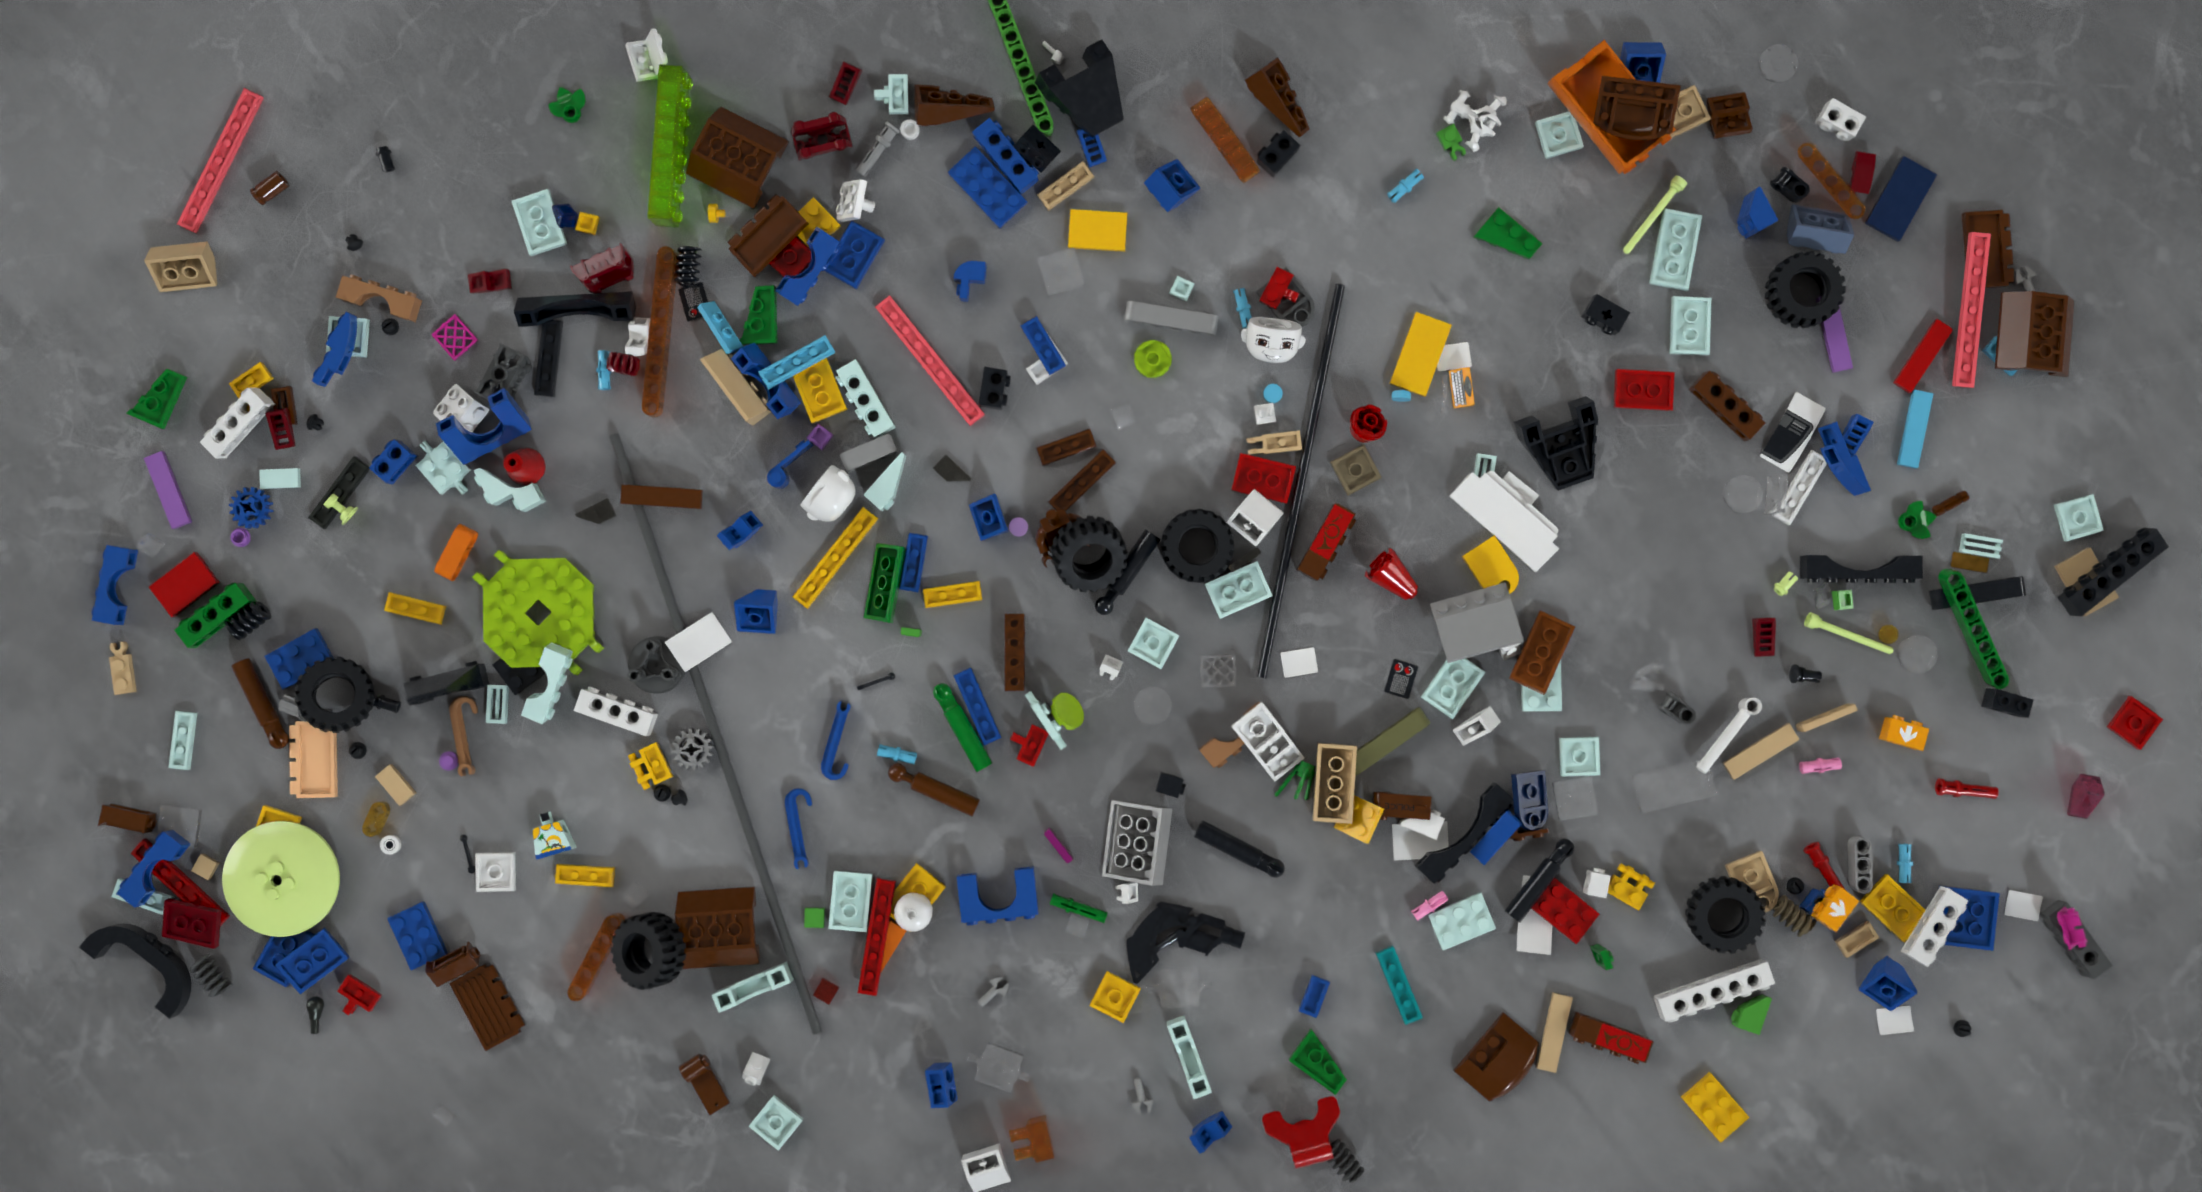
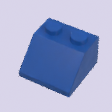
(1644, 60)
(1171, 185)
(1755, 214)

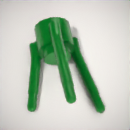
(1305, 771)

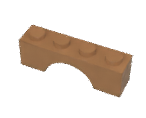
(357, 292)
(1217, 751)

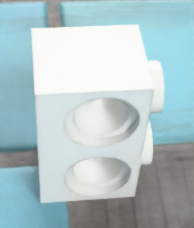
(1841, 114)

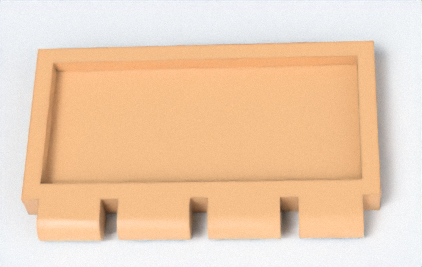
(314, 763)

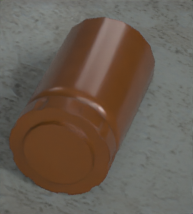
(269, 188)

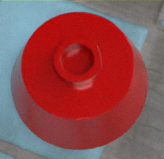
(1367, 423)

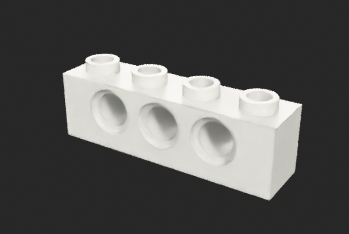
(246, 421)
(586, 706)
(1924, 929)

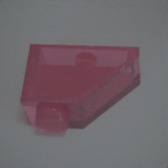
(2085, 796)

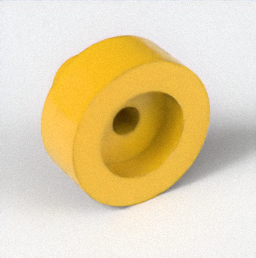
(714, 213)

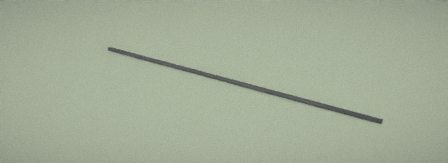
(720, 748)

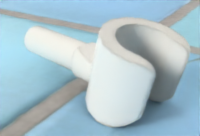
(1057, 56)

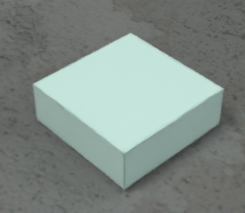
(1181, 288)

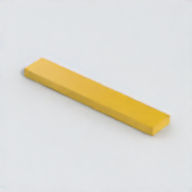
(835, 557)

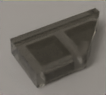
(950, 470)
(598, 513)
(1245, 559)

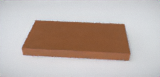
(1542, 652)

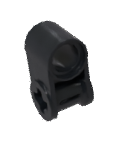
(1789, 184)

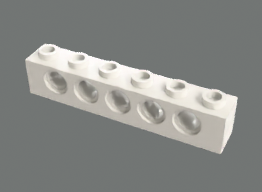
(1762, 980)

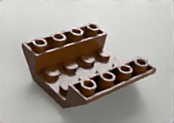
(734, 156)
(2035, 332)
(718, 927)

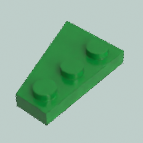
(1508, 234)
(762, 318)
(160, 400)
(1317, 1063)

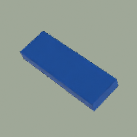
(1043, 345)
(913, 562)
(1496, 837)

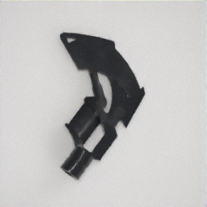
(1142, 945)

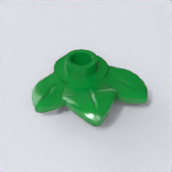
(566, 103)
(1918, 519)

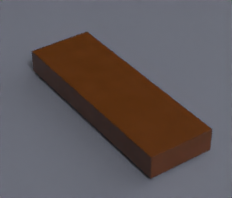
(1066, 447)

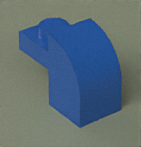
(969, 273)
(740, 531)
(1210, 1130)

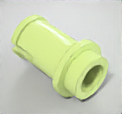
(1782, 587)

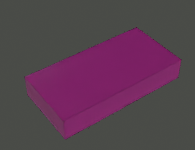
(1058, 845)

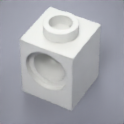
(1596, 883)

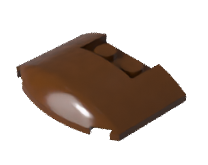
(1636, 108)
(1499, 1059)

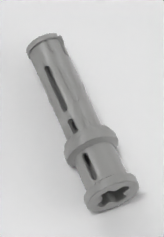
(882, 141)

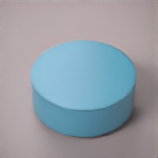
(1272, 393)
(1401, 396)

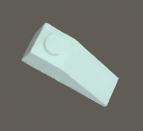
(885, 487)

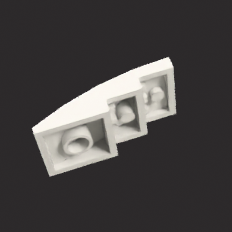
(1267, 741)

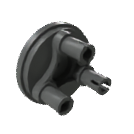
(654, 666)

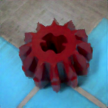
(623, 364)

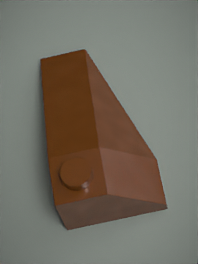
(1273, 91)
(941, 107)

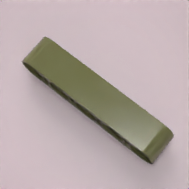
(1390, 739)

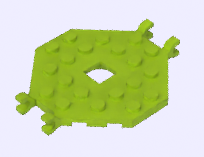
(517, 589)

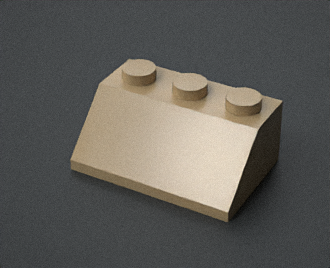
(182, 266)

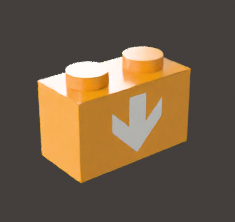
(1902, 733)
(1834, 907)

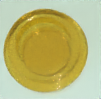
(1888, 634)

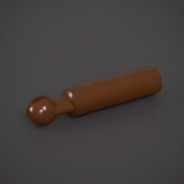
(260, 703)
(935, 789)

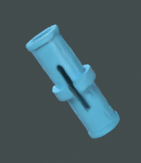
(1405, 185)
(1242, 306)
(603, 372)
(897, 754)
(1904, 863)

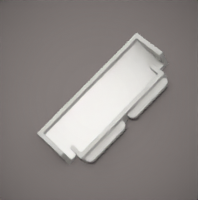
(1500, 512)

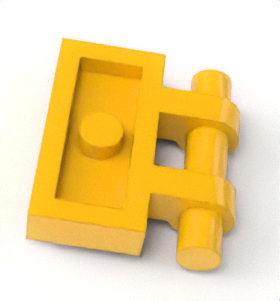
(655, 764)
(1627, 892)

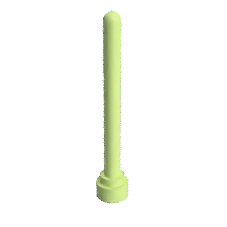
(1677, 185)
(1814, 621)

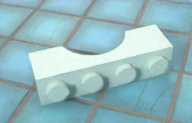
(555, 662)
(752, 986)
(1189, 1057)

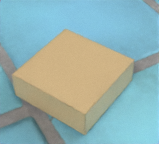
(205, 866)

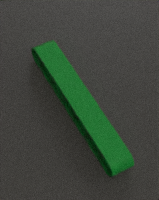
(1966, 624)

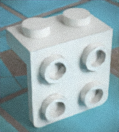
(646, 56)
(463, 407)

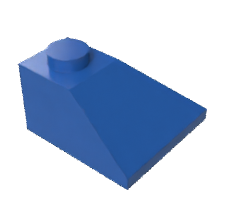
(757, 612)
(1888, 984)

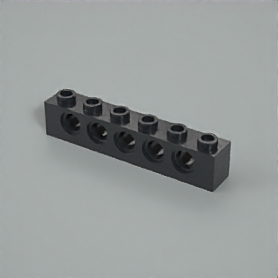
(2139, 552)

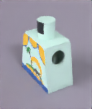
(551, 837)

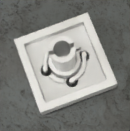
(853, 201)

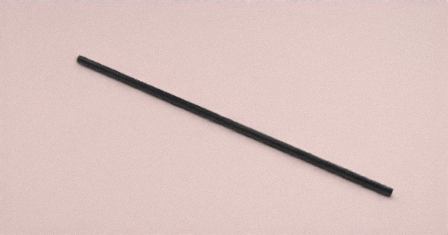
(1301, 480)

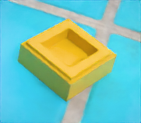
(587, 223)

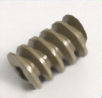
(1794, 916)

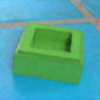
(1842, 599)
(911, 632)
(814, 917)

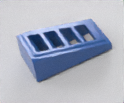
(1080, 132)
(1867, 424)

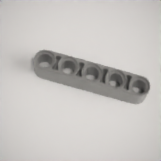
(1171, 318)

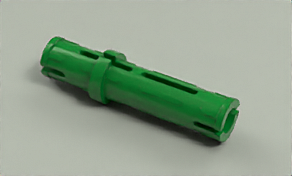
(1078, 908)

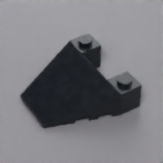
(1088, 96)
(1565, 450)
(464, 679)

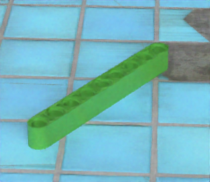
(1023, 63)

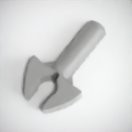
(2026, 281)
(994, 990)
(1141, 1097)

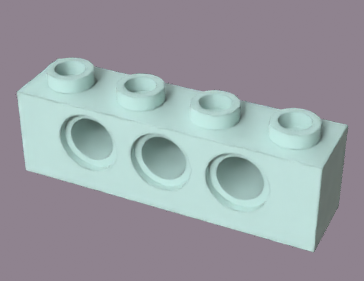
(854, 371)

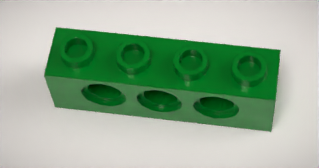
(188, 628)

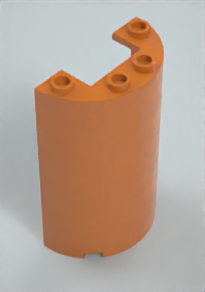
(1579, 93)

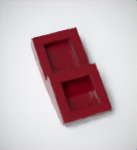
(1863, 172)
(489, 281)

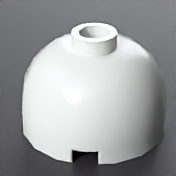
(913, 911)

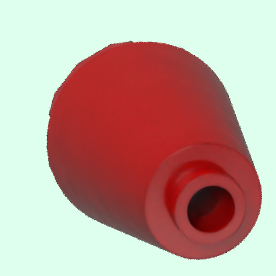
(525, 466)
(1392, 575)

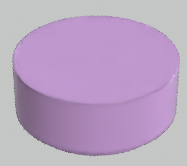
(1018, 527)

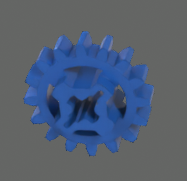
(244, 513)

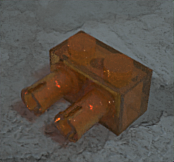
(1041, 1143)

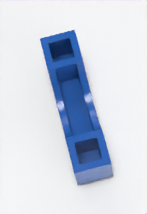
(796, 286)
(780, 398)
(107, 605)
(139, 885)

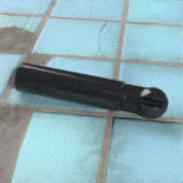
(1135, 561)
(1239, 849)
(1539, 880)

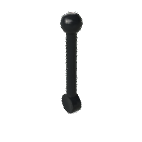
(891, 676)
(471, 869)

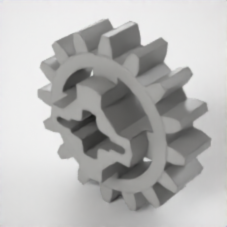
(692, 741)

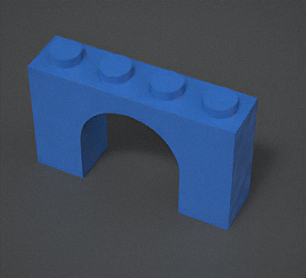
(469, 445)
(974, 909)

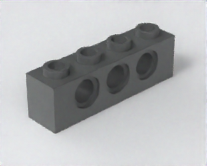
(2096, 961)

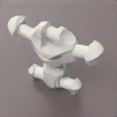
(1480, 120)

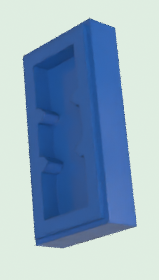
(1314, 996)

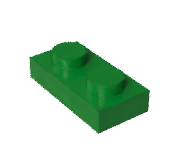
(1602, 956)

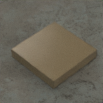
(1355, 470)

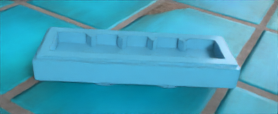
(720, 327)

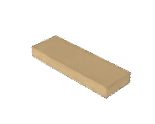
(1065, 186)
(1826, 717)

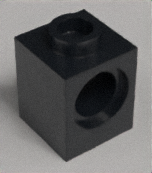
(1170, 785)

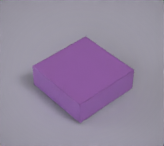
(820, 436)

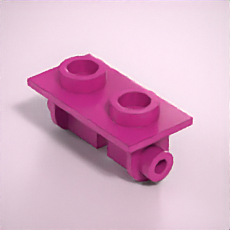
(2068, 920)

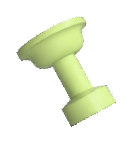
(346, 513)

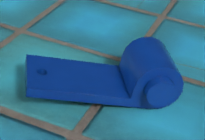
(778, 476)

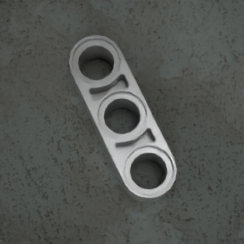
(868, 453)
(1866, 871)

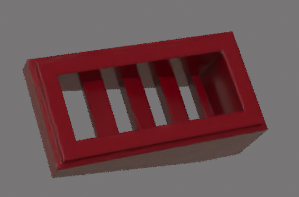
(842, 72)
(286, 419)
(1771, 636)

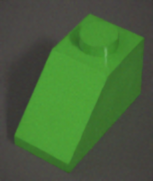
(1751, 1014)

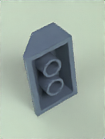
(1819, 229)

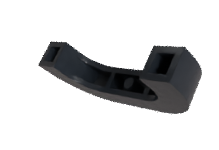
(155, 953)

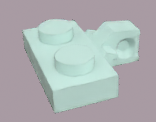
(895, 94)

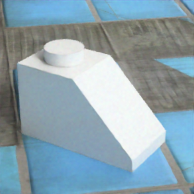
(1477, 726)
(1426, 827)

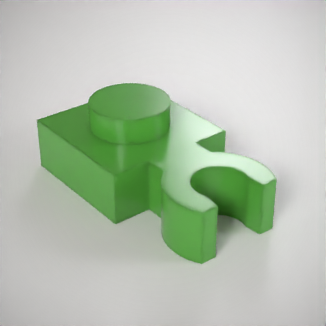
(1450, 138)

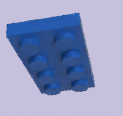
(987, 187)

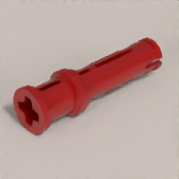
(1957, 789)
(1821, 862)

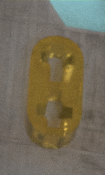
(372, 817)

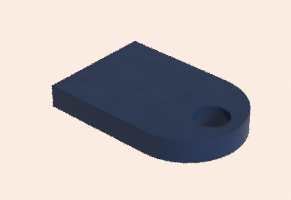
(1530, 798)

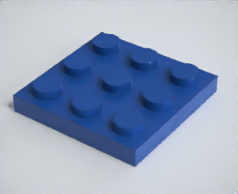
(1978, 923)

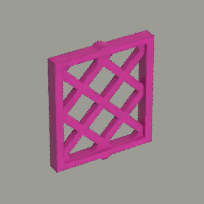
(445, 326)

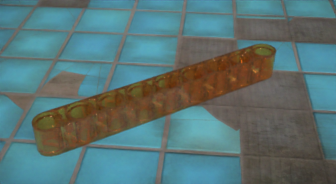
(664, 340)

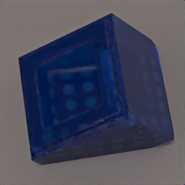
(564, 215)

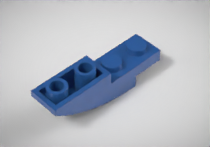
(342, 343)
(1842, 464)

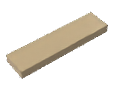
(1760, 751)
(1554, 1032)

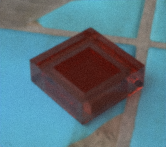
(826, 991)

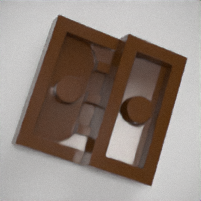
(1729, 115)

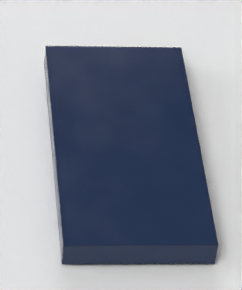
(1900, 198)

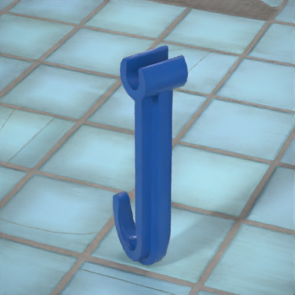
(833, 743)
(795, 826)

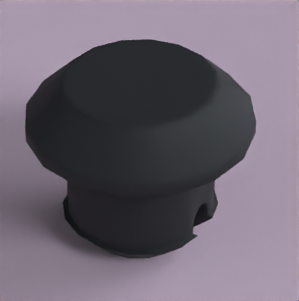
(353, 242)
(390, 326)
(314, 422)
(357, 750)
(662, 793)
(679, 798)
(1795, 885)
(1962, 1028)

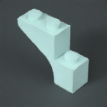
(499, 491)

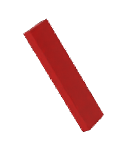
(1923, 356)

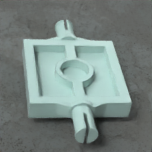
(443, 468)
(1043, 712)

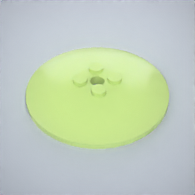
(307, 874)

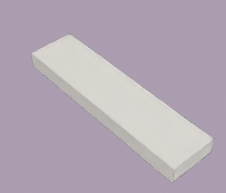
(1802, 485)

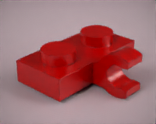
(1277, 289)
(1031, 744)
(358, 994)

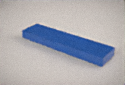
(977, 706)

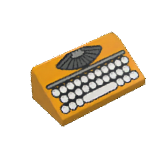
(1461, 388)

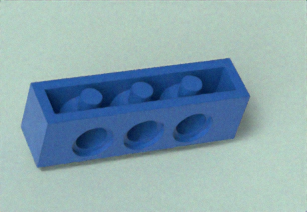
(991, 129)

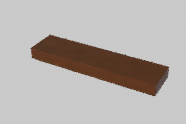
(1082, 481)

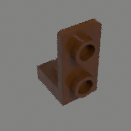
(1520, 835)

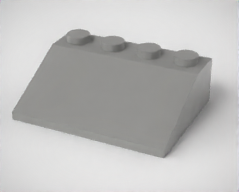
(1476, 622)
(1137, 842)

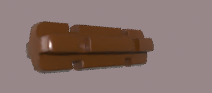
(1950, 503)

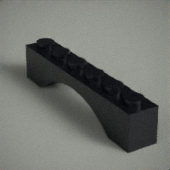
(538, 310)
(1822, 567)
(1491, 805)

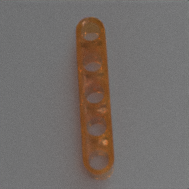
(1225, 139)
(1833, 190)
(589, 962)

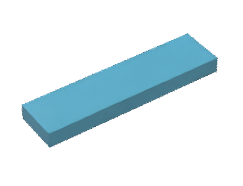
(796, 362)
(1915, 429)

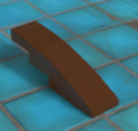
(661, 496)

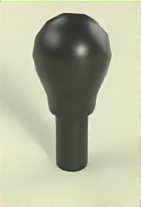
(314, 1008)

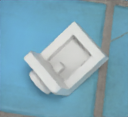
(755, 1069)

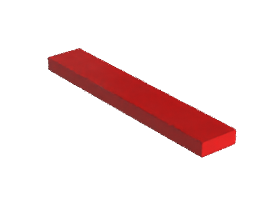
(178, 881)
(876, 936)

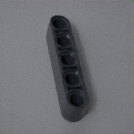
(1984, 592)

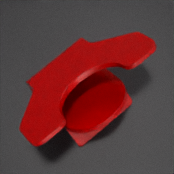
(1307, 1137)

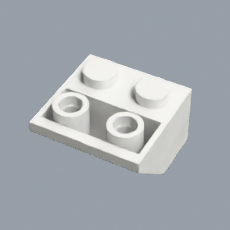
(1255, 517)
(985, 1168)

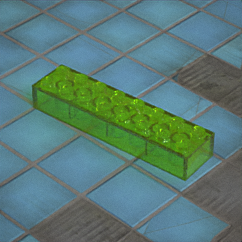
(669, 146)

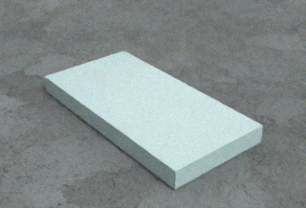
(1675, 249)

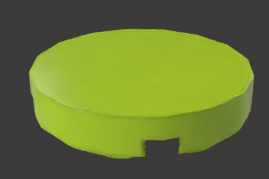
(1152, 359)
(1067, 711)

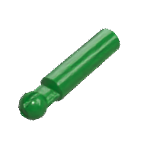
(962, 727)

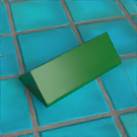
(884, 582)

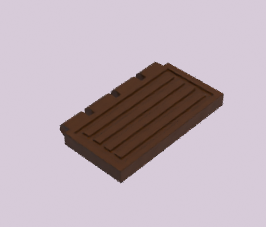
(768, 235)
(1999, 258)
(486, 1007)

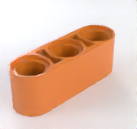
(456, 552)

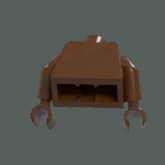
(1049, 529)

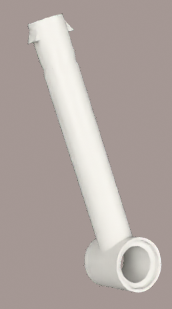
(1729, 733)

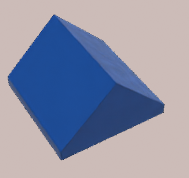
(988, 517)

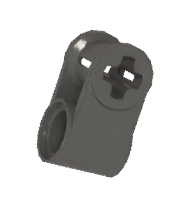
(1674, 706)

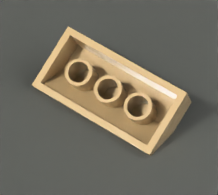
(736, 386)
(1334, 783)

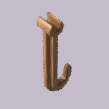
(460, 733)

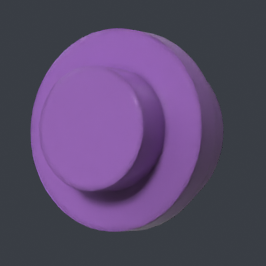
(240, 537)
(448, 760)

